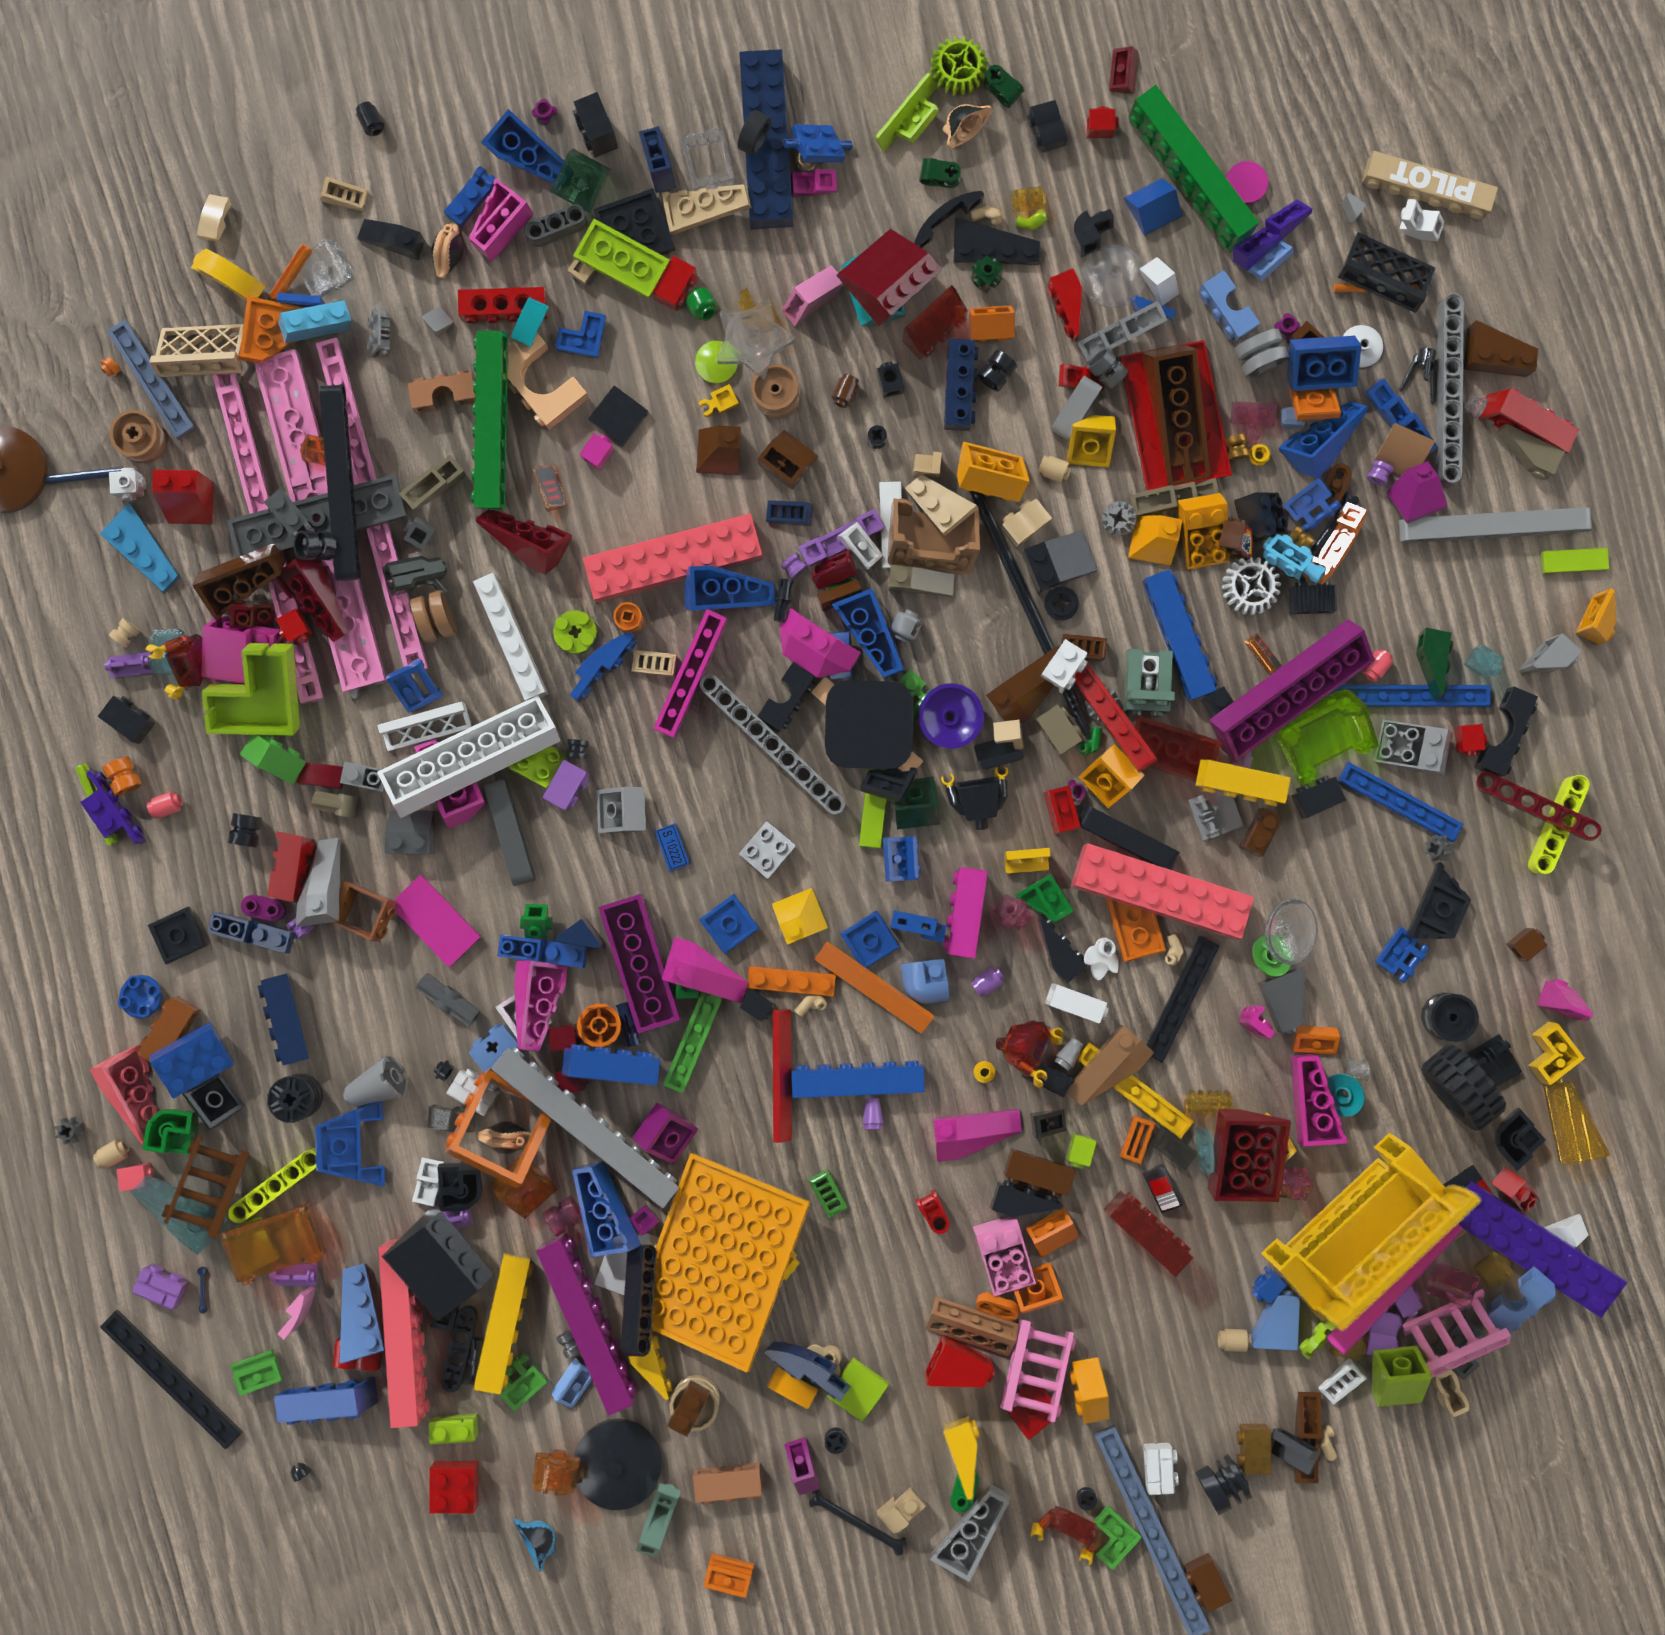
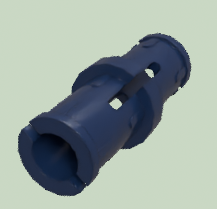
(631, 1037)

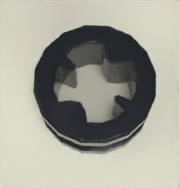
(1089, 1492)

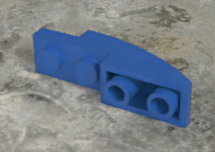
(608, 657)
(542, 951)

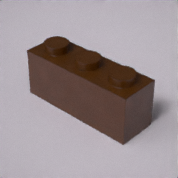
(1039, 1173)

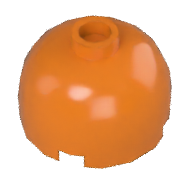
(599, 1025)

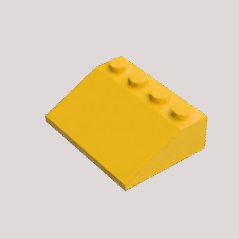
(962, 1442)

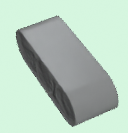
(1076, 407)

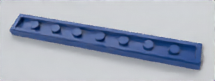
(1420, 695)

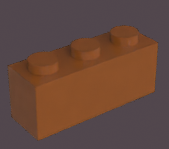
(170, 1026)

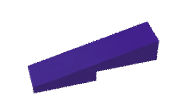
(1276, 228)

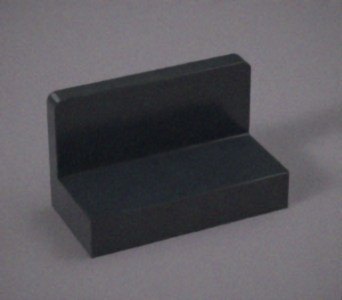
(993, 755)
(1294, 1450)

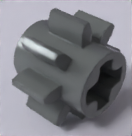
(1445, 848)
(62, 1130)

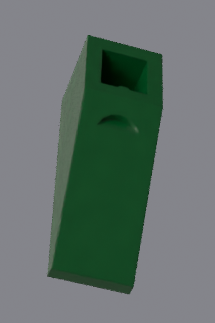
(1433, 655)

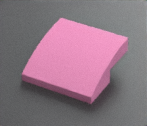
(298, 1311)

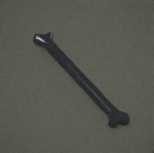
(1330, 528)
(819, 1500)

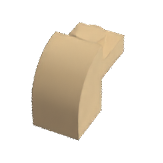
(898, 1512)

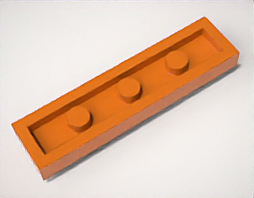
(791, 981)

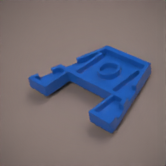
(340, 1145)

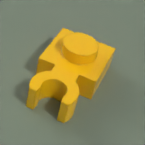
(722, 399)

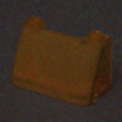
(272, 1243)

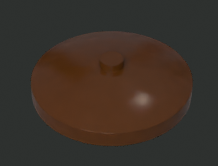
(21, 469)

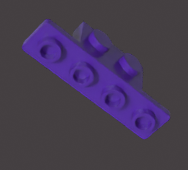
(108, 812)

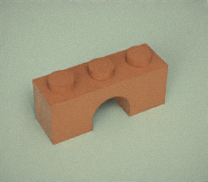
(424, 392)

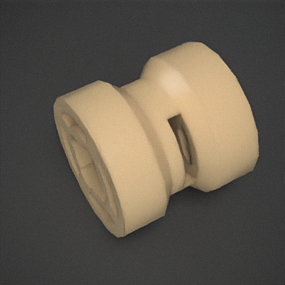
(124, 632)

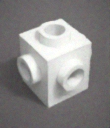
(127, 484)

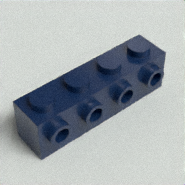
(959, 384)
(284, 1019)

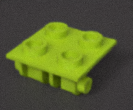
(540, 766)

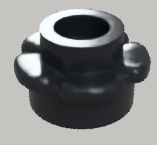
(443, 1070)

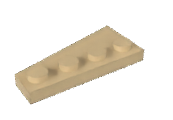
(695, 208)

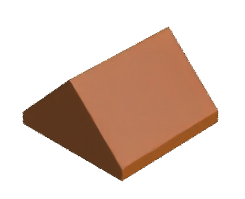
(1041, 1294)

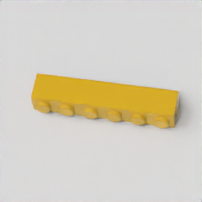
(502, 1323)

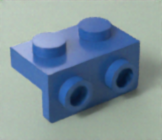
(901, 858)

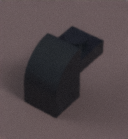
(1088, 228)

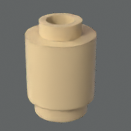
(1054, 468)
(111, 1154)
(1234, 1340)

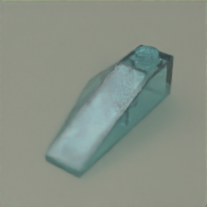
(156, 1194)

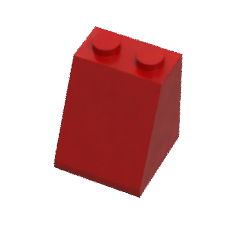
(184, 496)
(958, 1366)

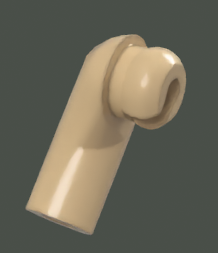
(988, 212)

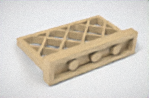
(198, 362)

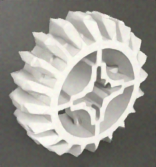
(1243, 582)

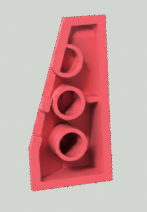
(127, 1088)

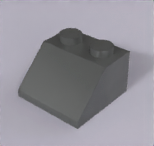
(410, 833)

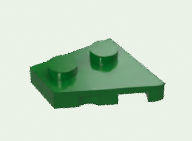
(1046, 898)

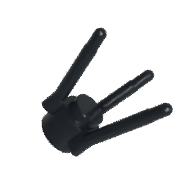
(1427, 362)

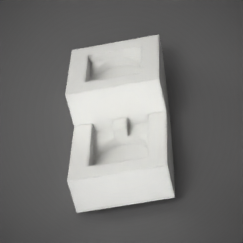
(427, 1182)

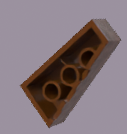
(237, 579)

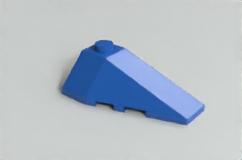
(1320, 445)
(718, 589)

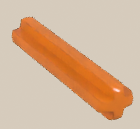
(291, 271)

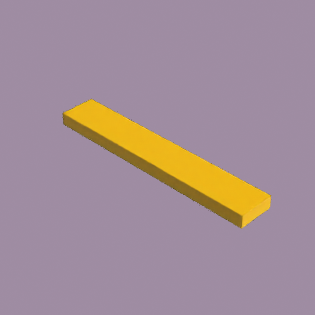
(1145, 1098)

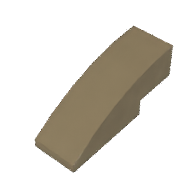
(432, 483)

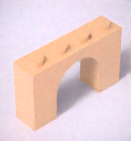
(550, 407)

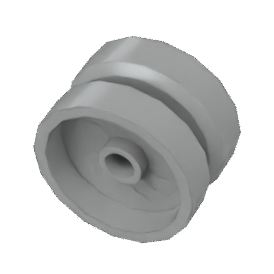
(1262, 353)

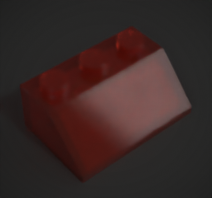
(935, 323)

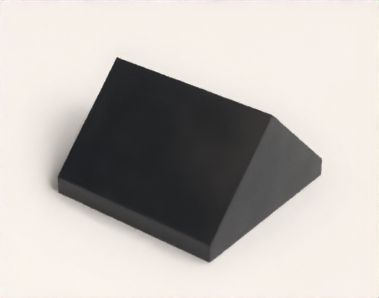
(213, 1101)

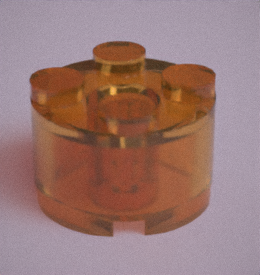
(555, 1472)

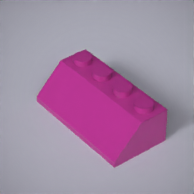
(966, 912)

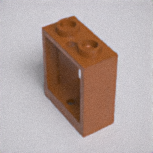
(346, 898)

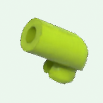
(1033, 222)

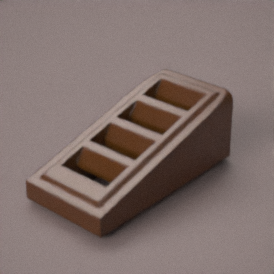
(1092, 640)

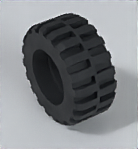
(1463, 1087)

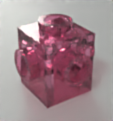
(1013, 912)
(1296, 1183)

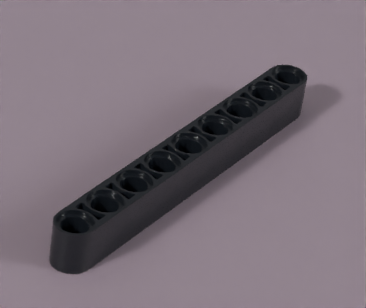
(340, 481)

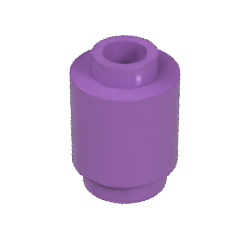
(988, 981)

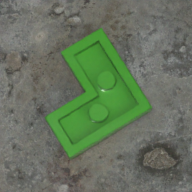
(1120, 1540)

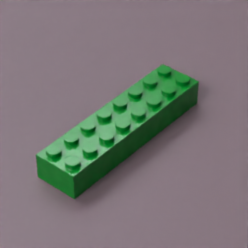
(1192, 168)

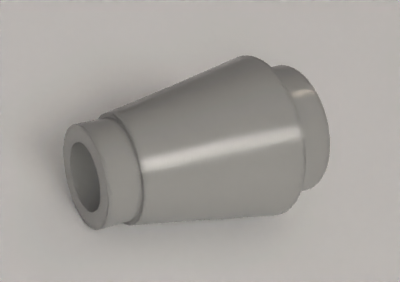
(1068, 1055)

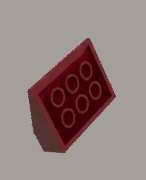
(888, 275)
(1248, 1156)

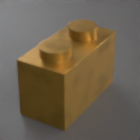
(1254, 1449)

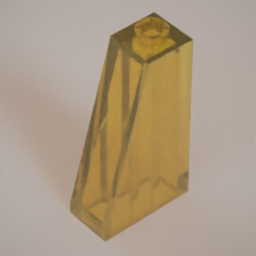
(1571, 1124)

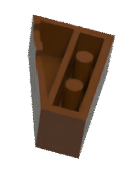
(1498, 352)

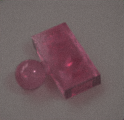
(1253, 414)

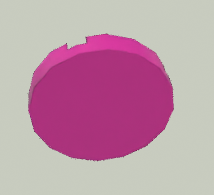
(1248, 181)

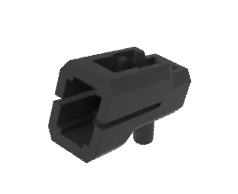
(414, 572)

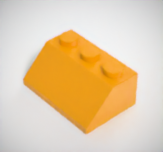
(992, 472)

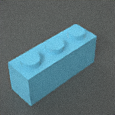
(314, 321)

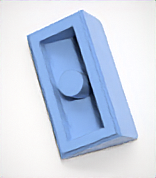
(572, 1384)

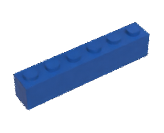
(1179, 635)
(858, 1080)

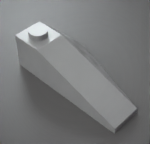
(321, 888)

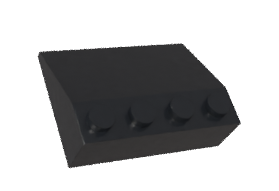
(437, 1264)

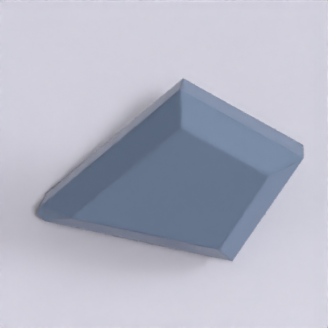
(1289, 420)

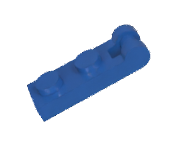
(470, 197)

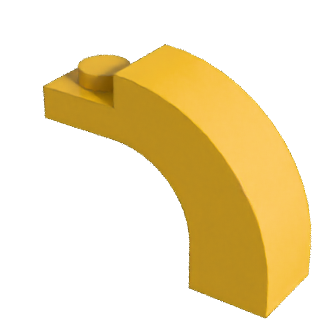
(227, 274)

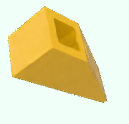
(653, 1368)

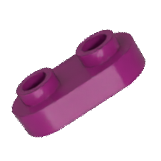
(262, 907)

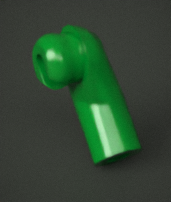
(1093, 743)

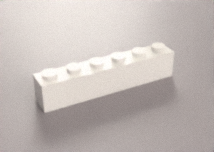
(510, 637)

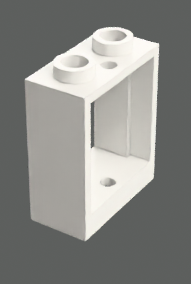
(1076, 1003)

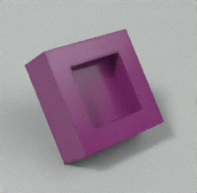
(644, 1220)

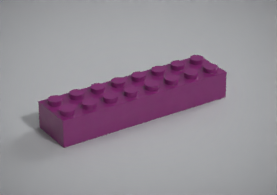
(1292, 689)
(587, 1323)

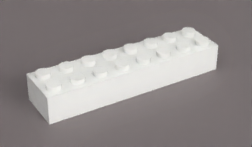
(469, 756)

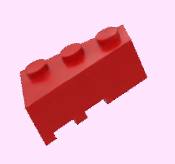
(290, 867)

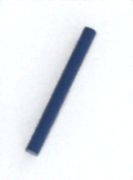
(77, 476)

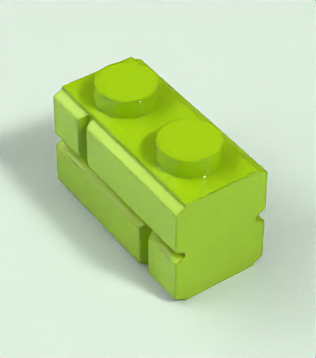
(453, 1428)

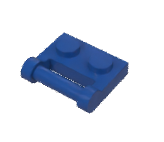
(407, 688)

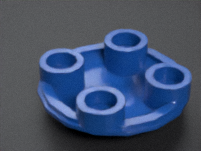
(140, 996)

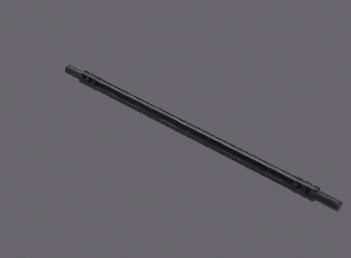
(1025, 599)

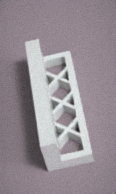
(423, 718)

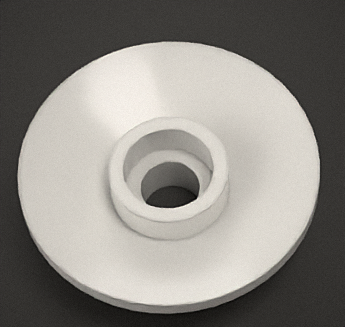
(1374, 343)

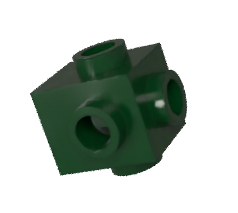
(986, 280)

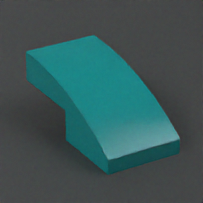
(529, 321)

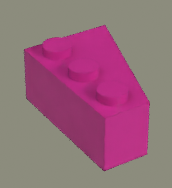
(500, 221)

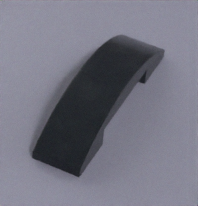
(966, 202)

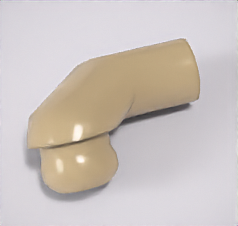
(1175, 951)
(811, 1002)
(1326, 1445)

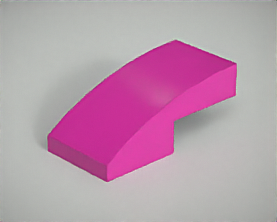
(813, 183)

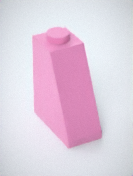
(812, 295)

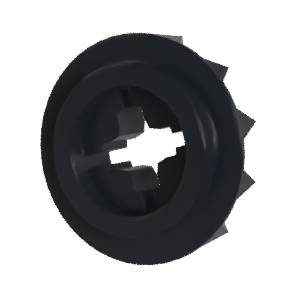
(1067, 595)

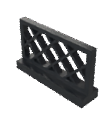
(1381, 283)

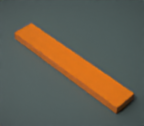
(874, 987)

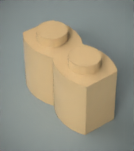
(1025, 522)
(1449, 1393)

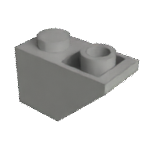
(361, 776)

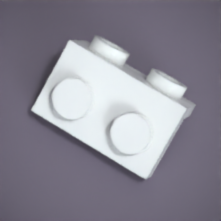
(1065, 665)

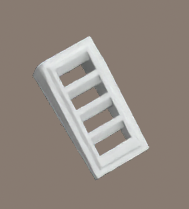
(1343, 1369)

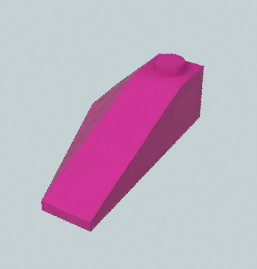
(536, 995)
(969, 1133)

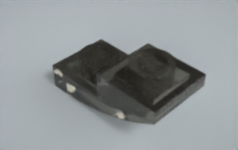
(444, 1118)

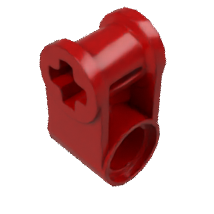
(932, 1211)

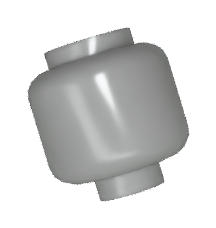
(905, 626)

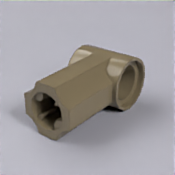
(339, 804)

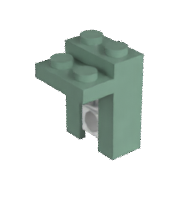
(1147, 701)

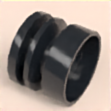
(305, 1090)
(1224, 1484)

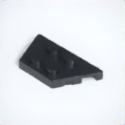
(1440, 908)

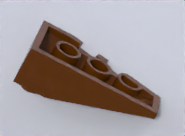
(1024, 691)

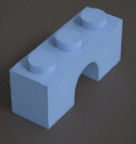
(1235, 323)
(1511, 1313)

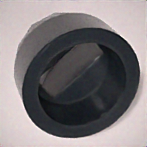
(298, 1474)

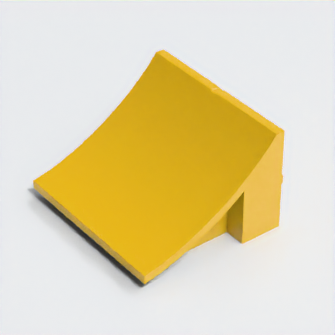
(1369, 1234)

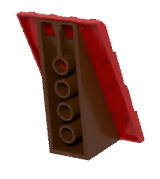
(1175, 415)

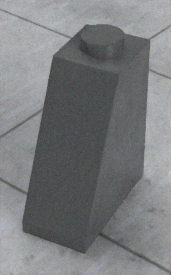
(1285, 999)

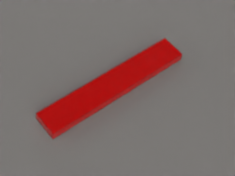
(1114, 719)
(782, 1076)

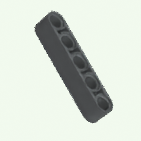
(509, 832)

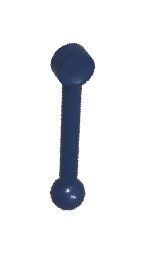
(202, 1271)

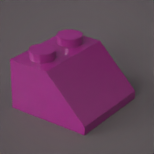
(664, 1133)

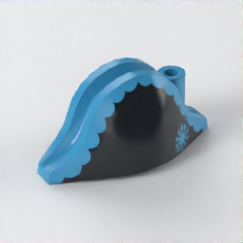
(538, 1539)

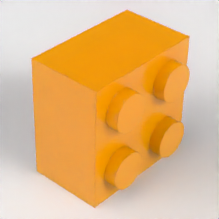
(1111, 776)

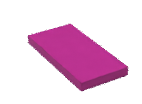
(435, 921)

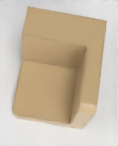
(927, 465)
(1009, 732)

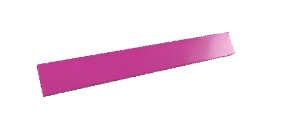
(1346, 1339)

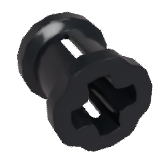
(874, 431)

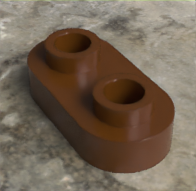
(1336, 485)

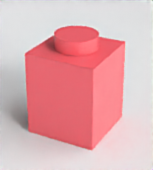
(132, 1175)

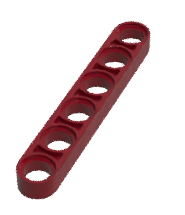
(1539, 803)

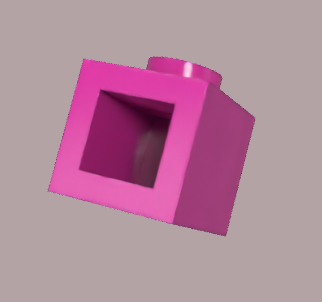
(597, 451)

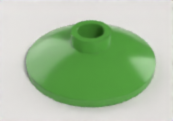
(1266, 961)

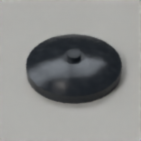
(618, 1464)

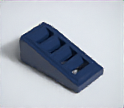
(807, 516)

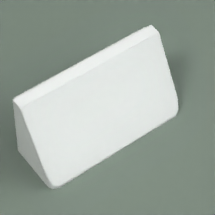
(860, 545)

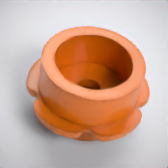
(110, 367)

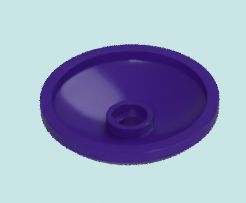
(953, 700)

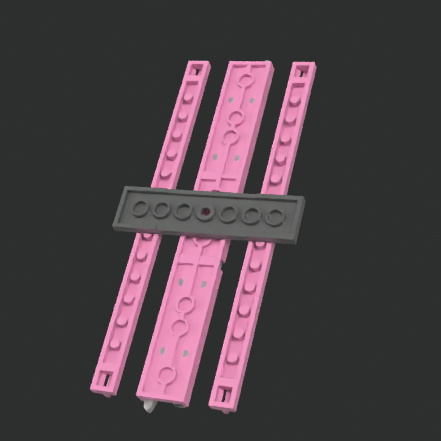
(376, 505)

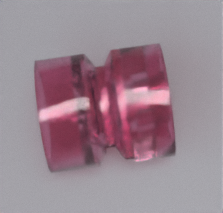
(561, 1217)

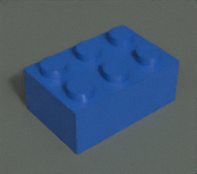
(1323, 363)
(191, 1060)

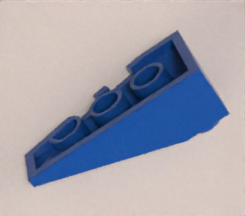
(521, 147)

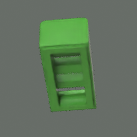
(819, 1177)

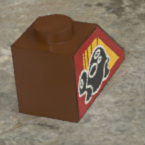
(1237, 539)

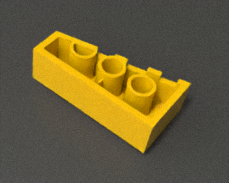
(1242, 781)

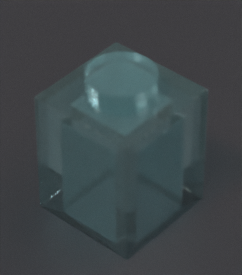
(1484, 661)

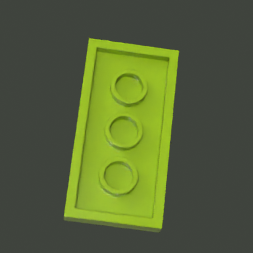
(621, 258)

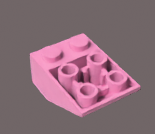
(1004, 1255)

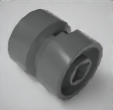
(1108, 369)

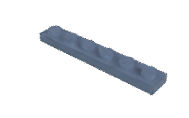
(154, 386)

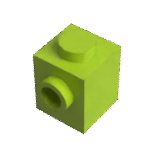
(1081, 1150)

